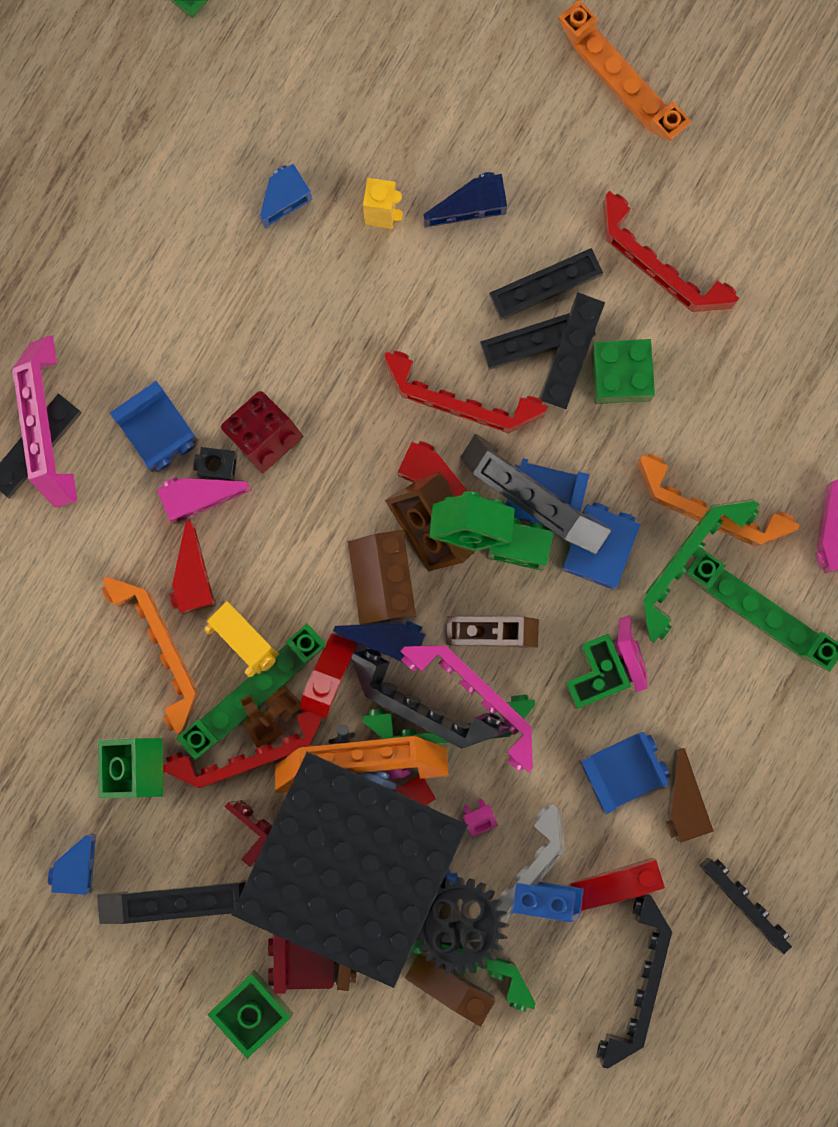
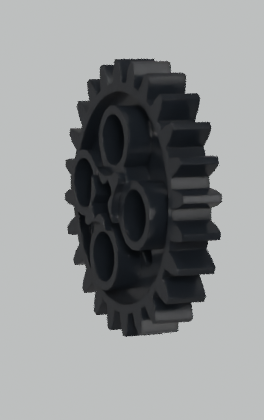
(487, 925)

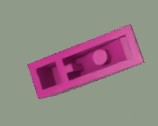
(192, 496)
(828, 533)

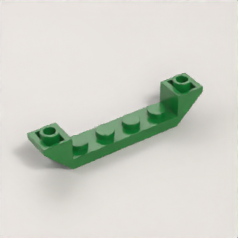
(738, 511)
(763, 613)
(230, 712)
(382, 723)
(517, 990)

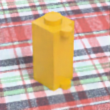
(380, 203)
(242, 639)

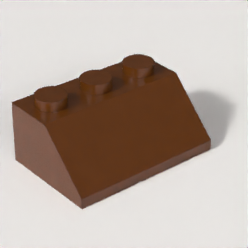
(413, 512)
(381, 577)

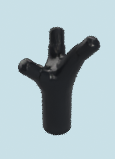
(343, 735)

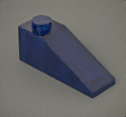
(475, 200)
(384, 637)

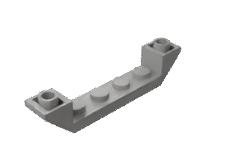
(550, 825)

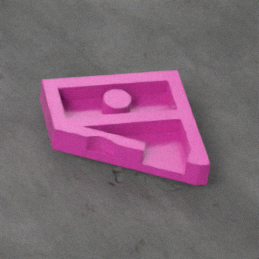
(630, 650)

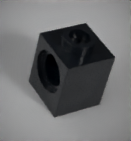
(227, 469)

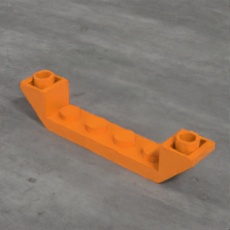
(619, 76)
(653, 472)
(181, 711)
(370, 757)

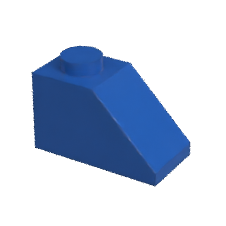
(284, 194)
(74, 869)

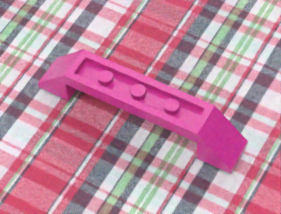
(36, 435)
(521, 750)

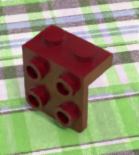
(262, 431)
(260, 827)
(297, 967)

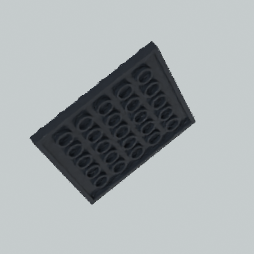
(349, 869)

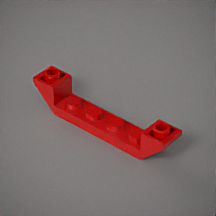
(717, 298)
(400, 370)
(185, 769)

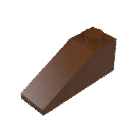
(492, 631)
(686, 807)
(451, 990)

